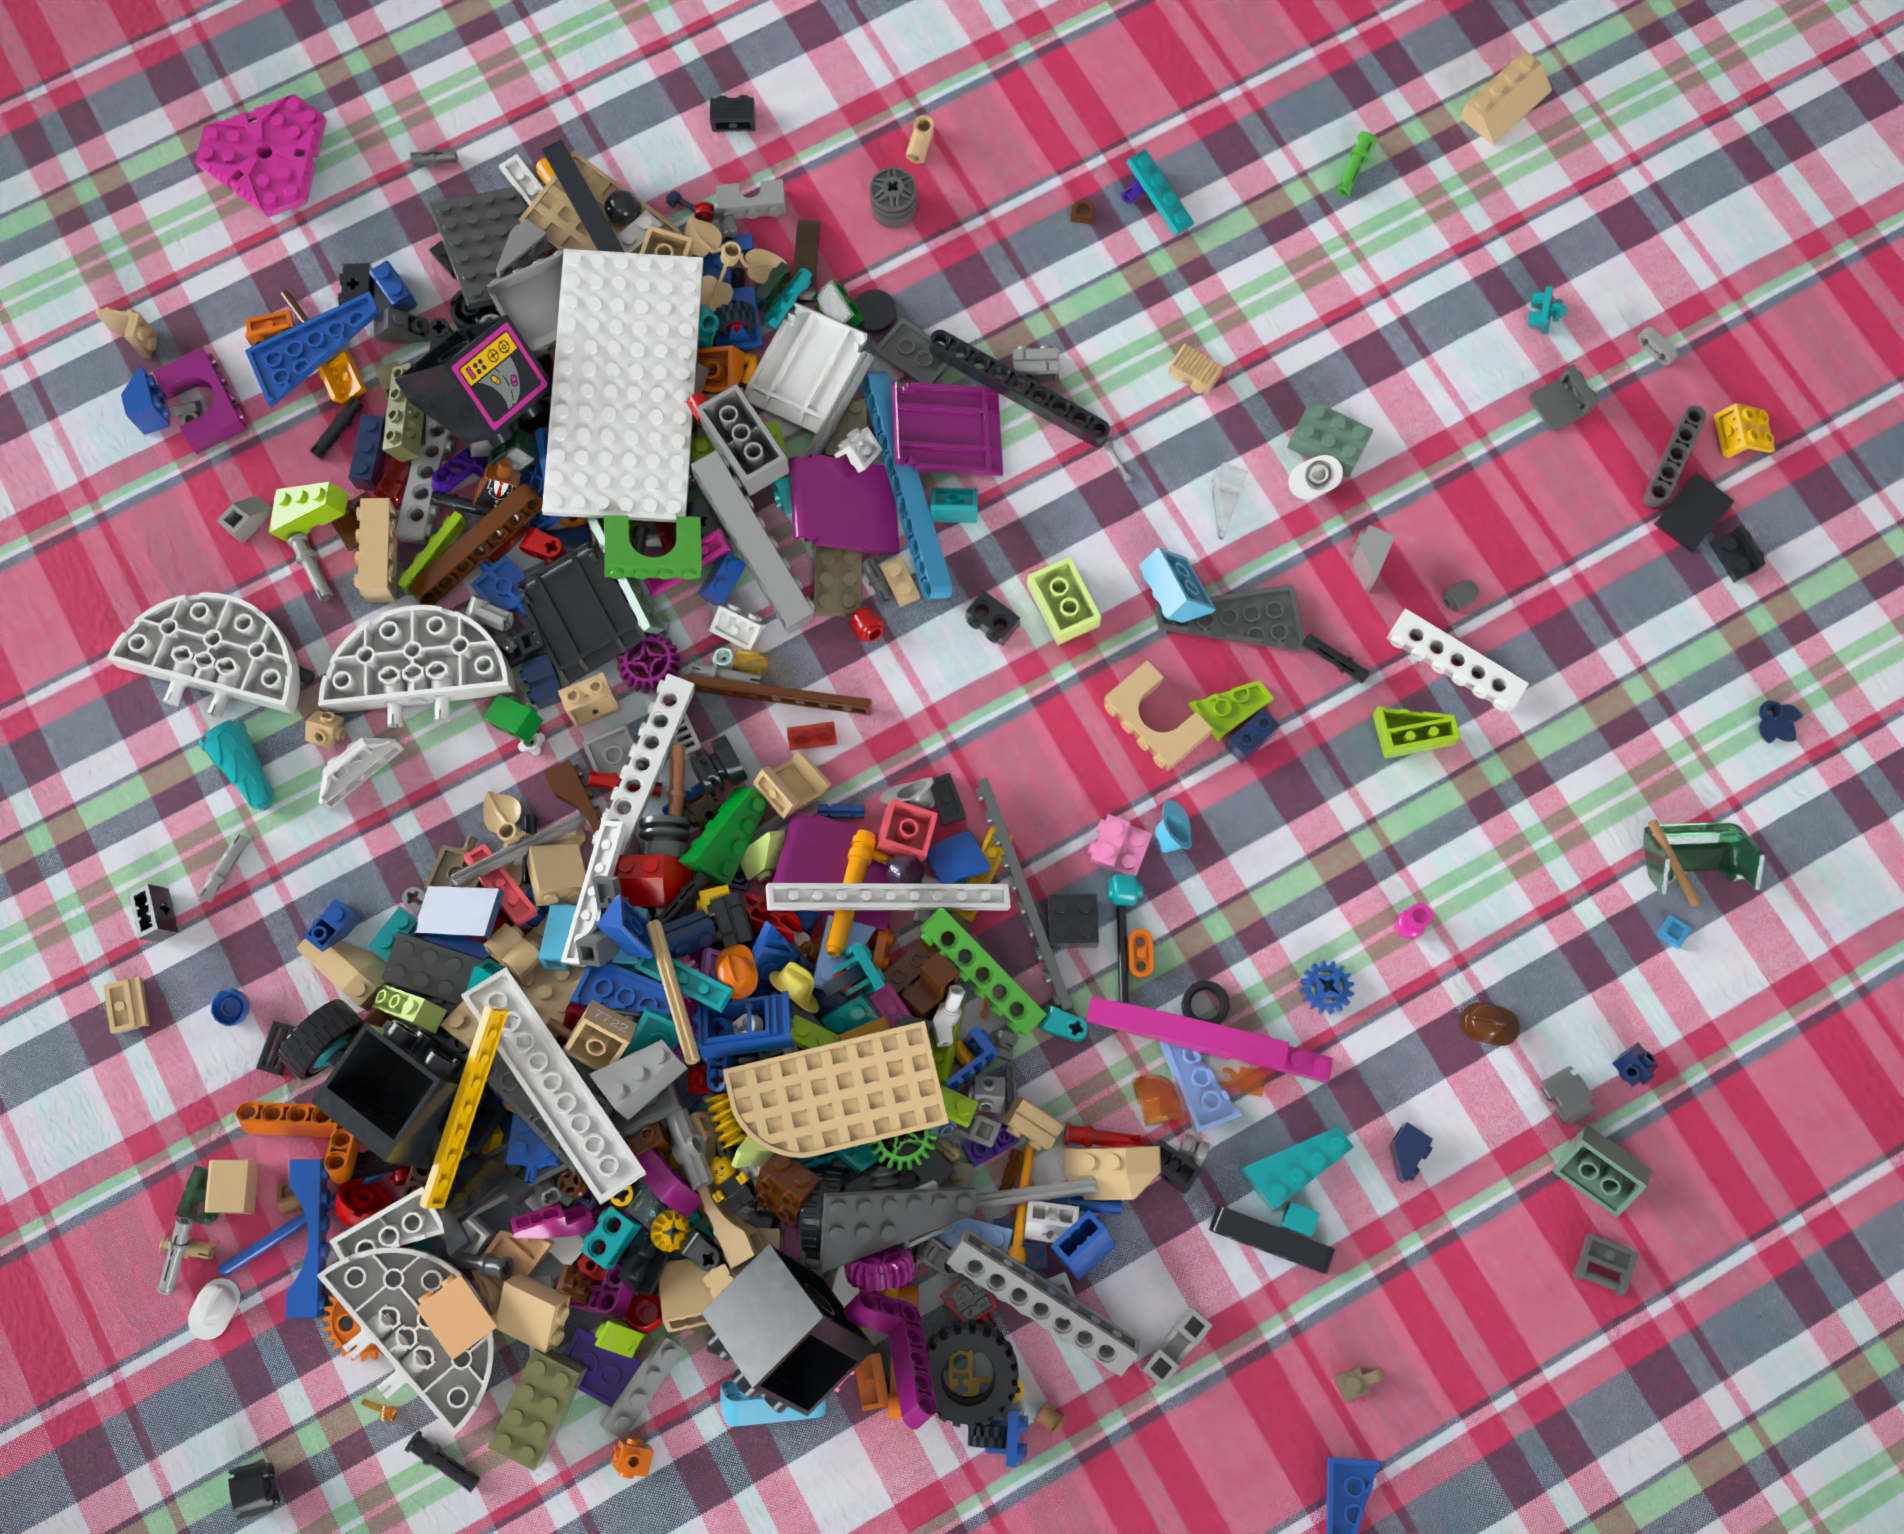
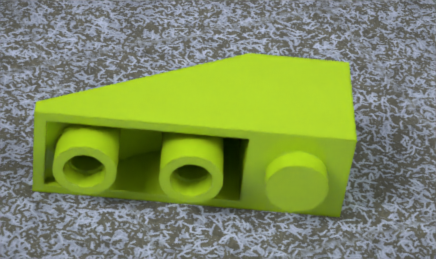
(620, 1338)

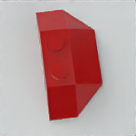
(651, 879)

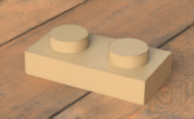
(899, 581)

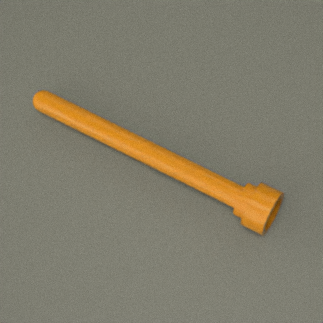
(1016, 1250)

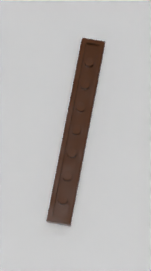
(780, 695)

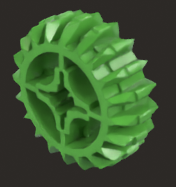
(893, 1156)

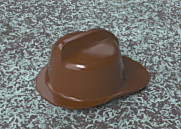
(1489, 1024)

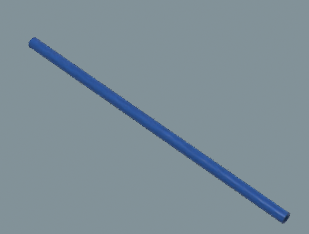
(280, 1234)

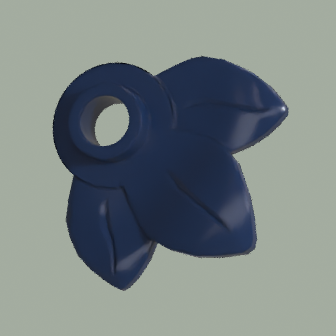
(1780, 724)

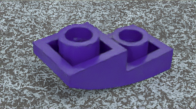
(979, 1153)

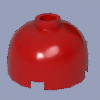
(359, 1201)

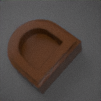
(1082, 212)

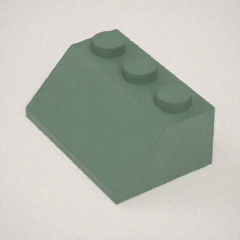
(1602, 1171)

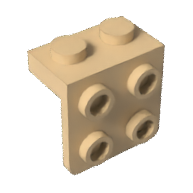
(133, 327)

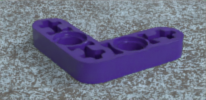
(462, 460)

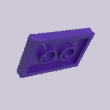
(606, 1372)

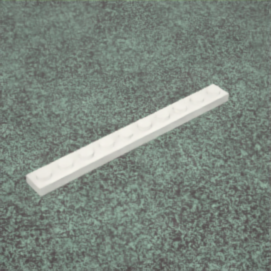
(886, 896)

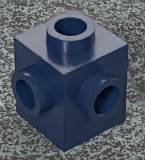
(1636, 1065)

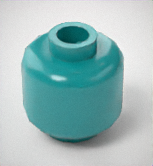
(1124, 889)

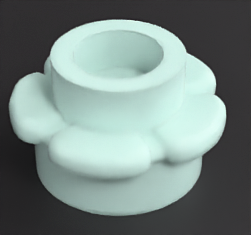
(724, 652)

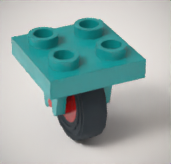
(860, 970)

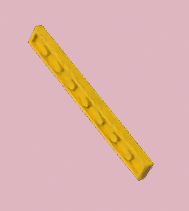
(464, 1107)

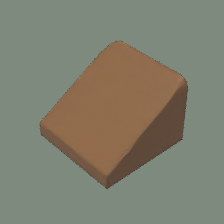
(286, 1199)

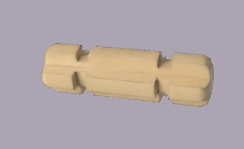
(945, 1148)

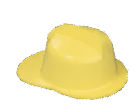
(798, 983)

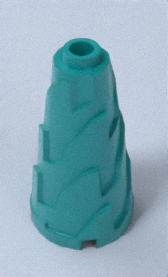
(235, 756)

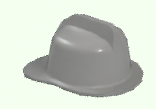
(914, 793)

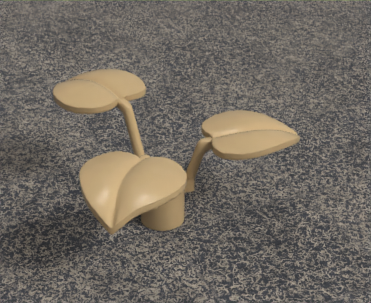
(708, 239)
(501, 815)

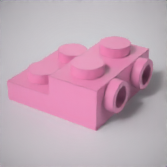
(1119, 846)

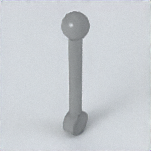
(1109, 447)

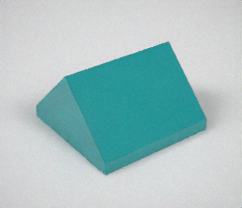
(954, 505)

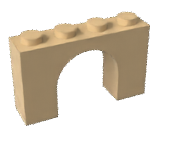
(1166, 747)

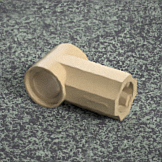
(920, 139)

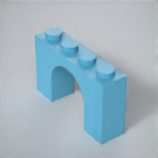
(557, 932)

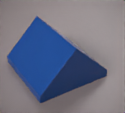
(626, 928)

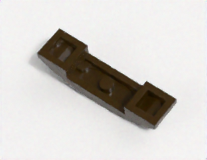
(807, 254)

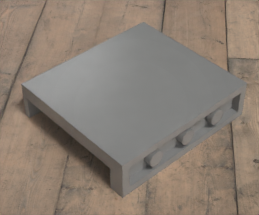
(532, 301)

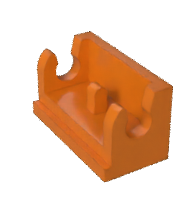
(872, 1382)

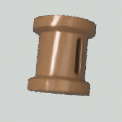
(1050, 1418)

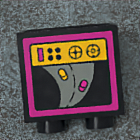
(478, 382)

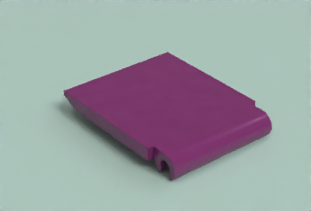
(947, 428)
(842, 506)
(818, 853)

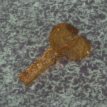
(387, 1412)

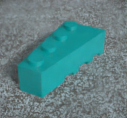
(1290, 1170)

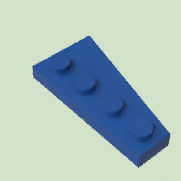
(620, 990)

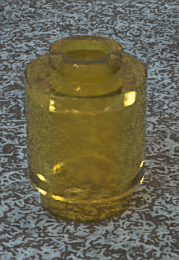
(751, 661)

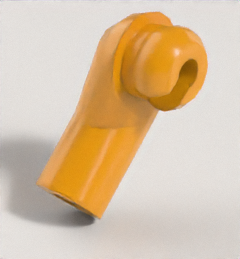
(751, 363)

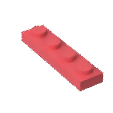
(514, 901)

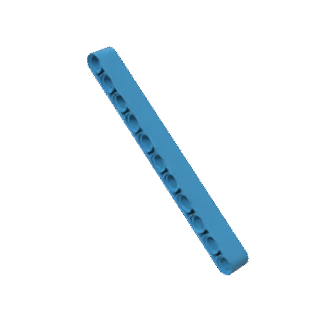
(907, 493)

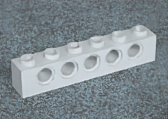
(1469, 659)

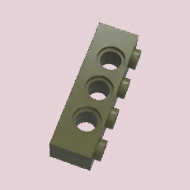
(403, 422)

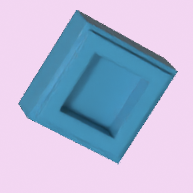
(1674, 931)

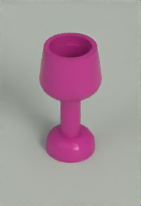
(1413, 921)

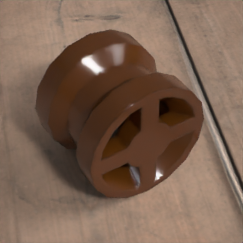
(567, 1185)

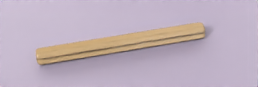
(673, 992)

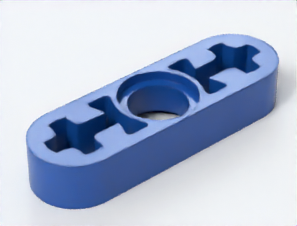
(727, 1062)

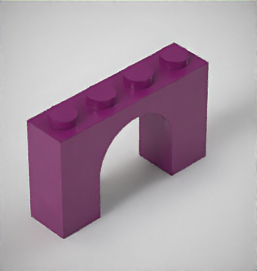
(222, 418)

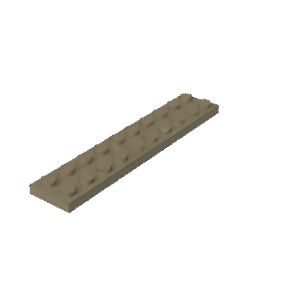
(840, 570)

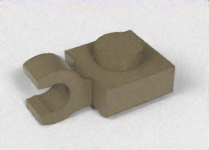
(1354, 1383)

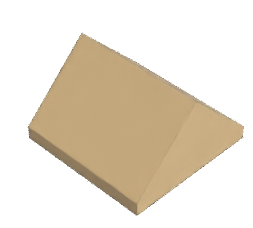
(231, 1186)

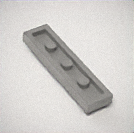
(642, 1387)

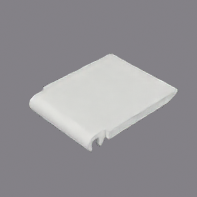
(805, 367)

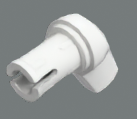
(947, 1016)

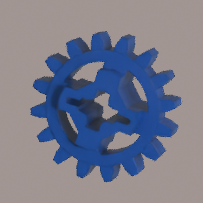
(1334, 993)

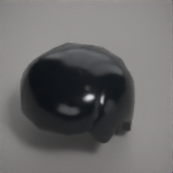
(622, 207)

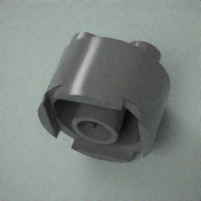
(1568, 1095)

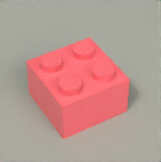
(905, 830)

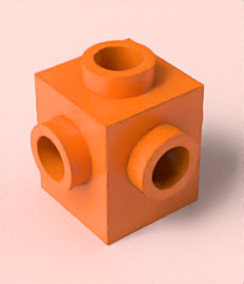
(632, 1457)

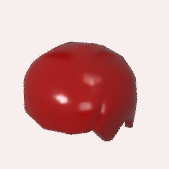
(645, 1313)

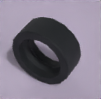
(1206, 986)

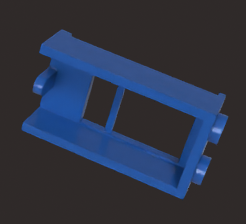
(775, 1036)

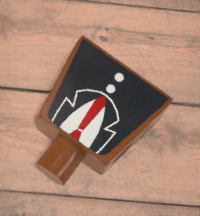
(496, 484)

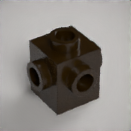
(702, 809)

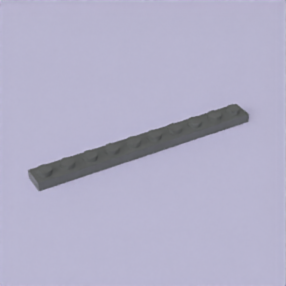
(1026, 903)

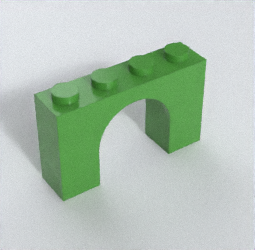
(624, 561)

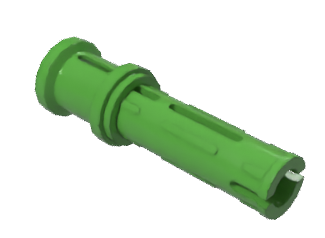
(1359, 156)

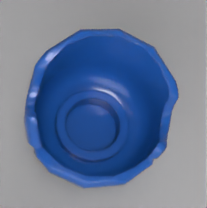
(230, 1007)

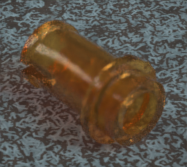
(810, 948)

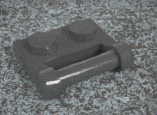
(1609, 1256)

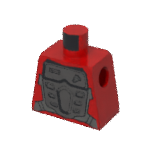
(970, 1302)

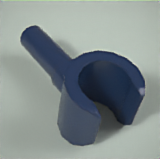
(674, 198)

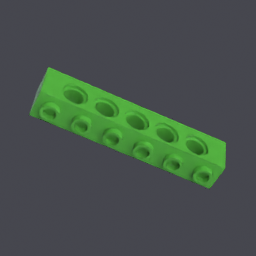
(1029, 1013)

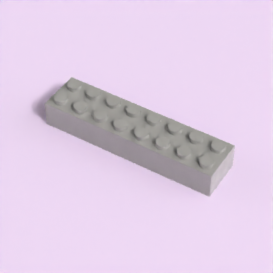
(752, 542)

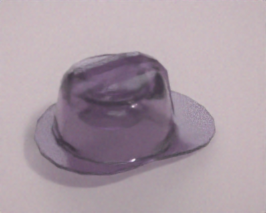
(904, 870)

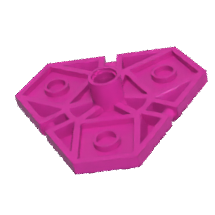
(264, 155)

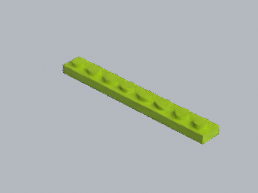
(809, 1035)

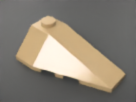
(349, 969)

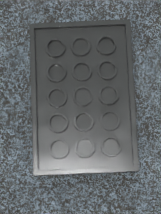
(475, 236)

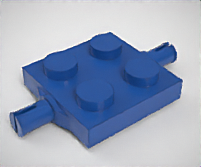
(498, 584)
(528, 1150)

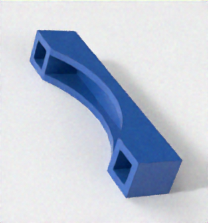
(309, 1183)

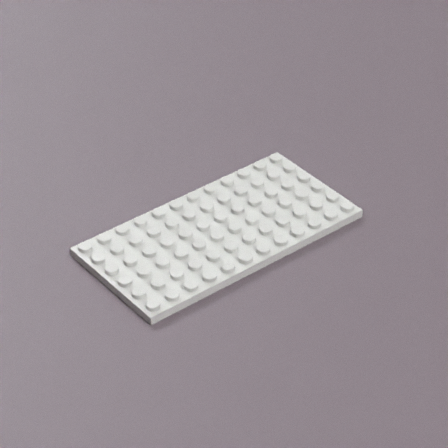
(623, 386)

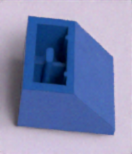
(145, 403)

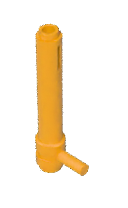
(859, 859)

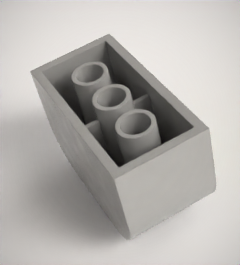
(743, 439)

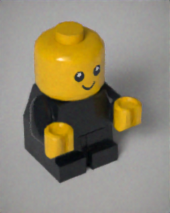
(732, 1185)

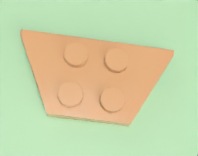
(526, 1255)

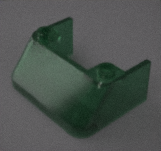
(1704, 848)

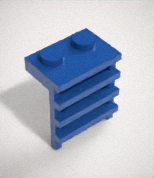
(980, 1046)

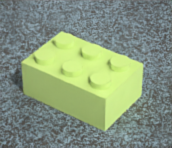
(1063, 601)

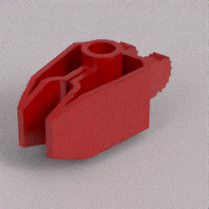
(783, 920)

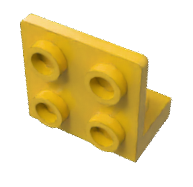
(1743, 428)

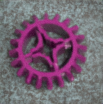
(658, 661)
(881, 1270)

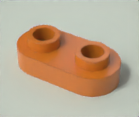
(884, 942)
(1140, 954)

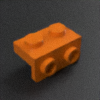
(267, 326)

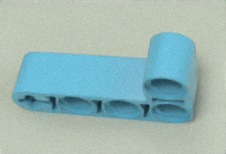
(743, 1411)

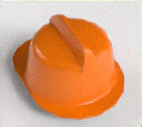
(737, 970)

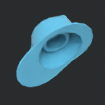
(1174, 828)

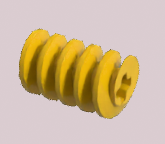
(728, 1124)

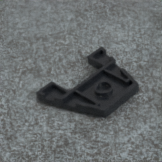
(474, 1184)

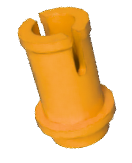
(962, 1053)

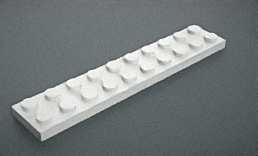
(557, 1089)

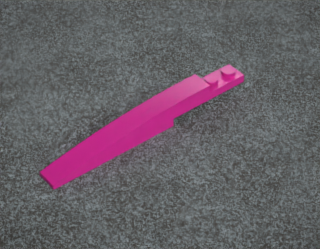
(1209, 1038)

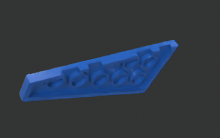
(297, 352)

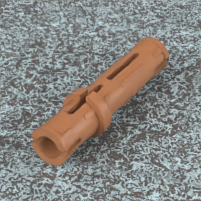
(676, 784)

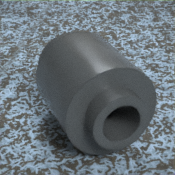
(1460, 595)

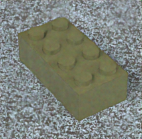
(537, 1408)

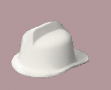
(1315, 477)
(213, 1308)

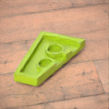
(1232, 708)

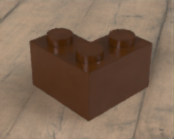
(932, 988)

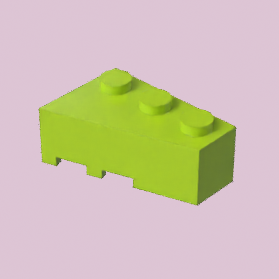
(305, 507)
(1411, 732)

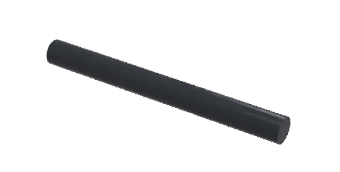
(1122, 954)

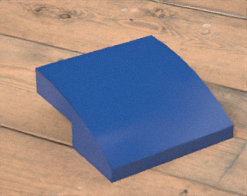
(957, 859)

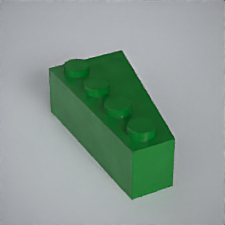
(726, 837)

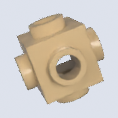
(324, 729)

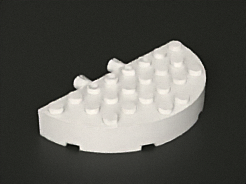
(213, 647)
(412, 660)
(383, 1300)

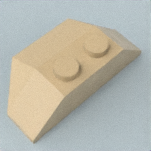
(1118, 1170)

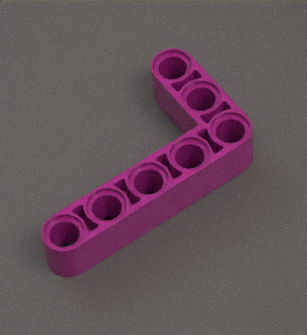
(669, 1185)
(610, 1289)
(908, 1350)

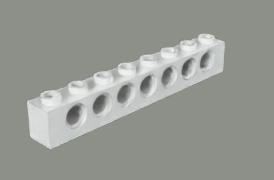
(682, 693)

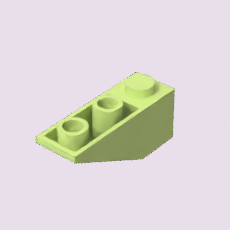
(409, 1008)

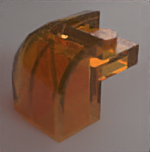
(1157, 1099)

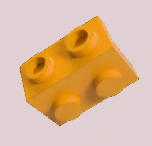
(342, 378)

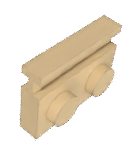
(126, 1005)

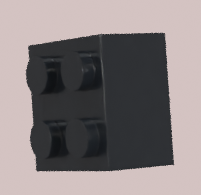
(1072, 921)

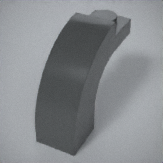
(596, 946)

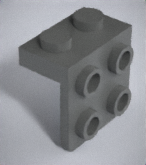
(1564, 399)

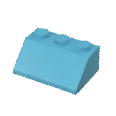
(1176, 586)

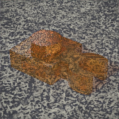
(1248, 1080)

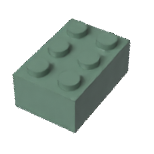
(1330, 433)

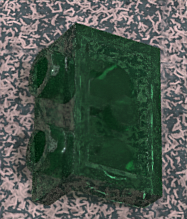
(776, 282)

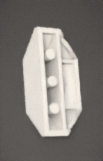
(354, 767)

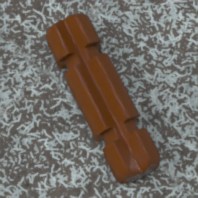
(1011, 1170)

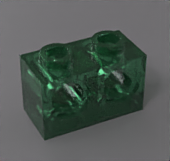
(193, 1195)

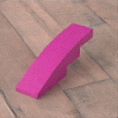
(555, 1222)

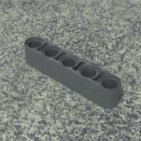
(1679, 448)

